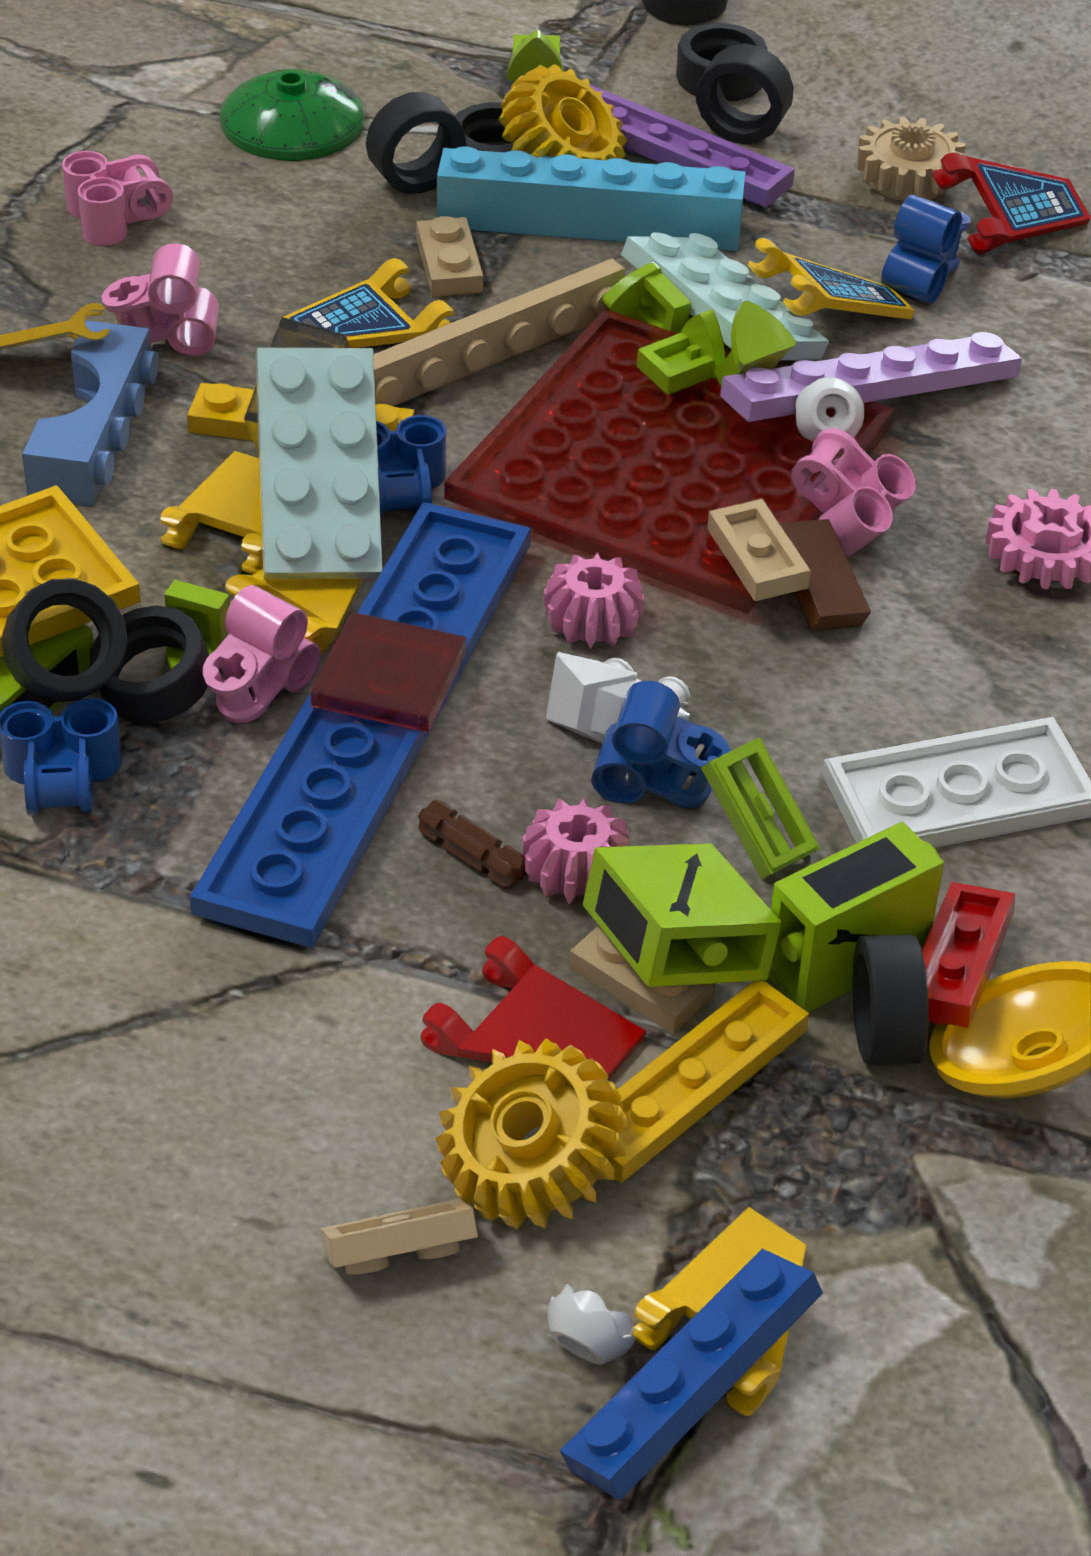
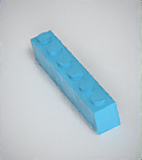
(589, 196)

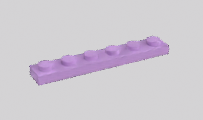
(875, 375)

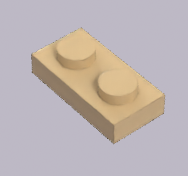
(449, 256)
(758, 550)
(606, 967)
(428, 1230)

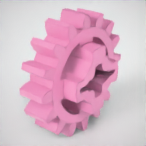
(1047, 538)

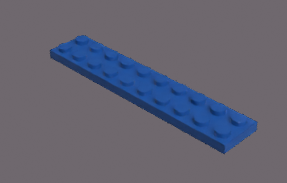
(340, 771)

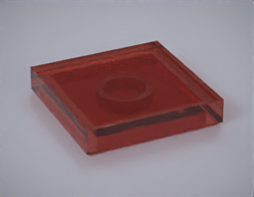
(388, 672)

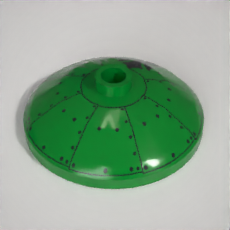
(292, 115)

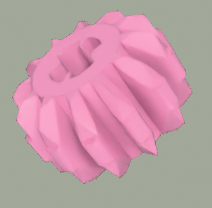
(593, 600)
(563, 843)

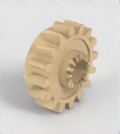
(903, 156)

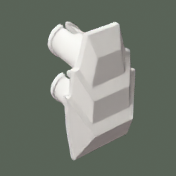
(590, 694)

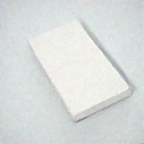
(963, 784)

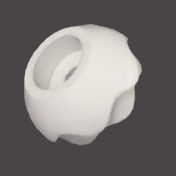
(826, 393)
(587, 1327)

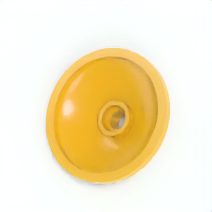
(1024, 1035)

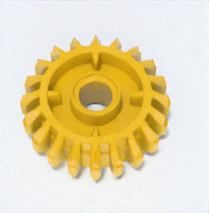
(560, 115)
(556, 1165)

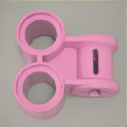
(111, 193)
(168, 306)
(853, 488)
(261, 653)

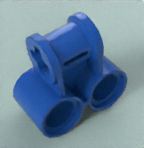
(925, 248)
(410, 462)
(655, 750)
(60, 754)

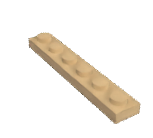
(493, 334)

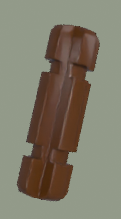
(472, 844)

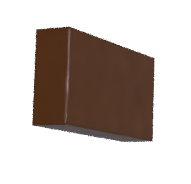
(833, 591)

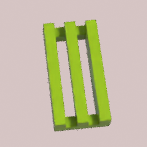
(751, 811)

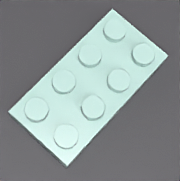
(721, 285)
(318, 463)

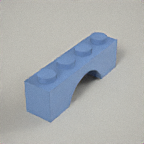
(81, 446)

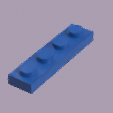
(690, 1373)

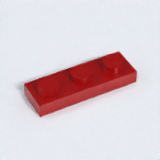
(964, 950)

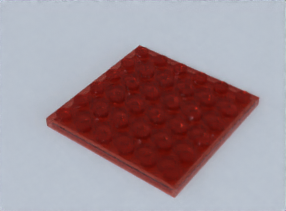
(632, 471)

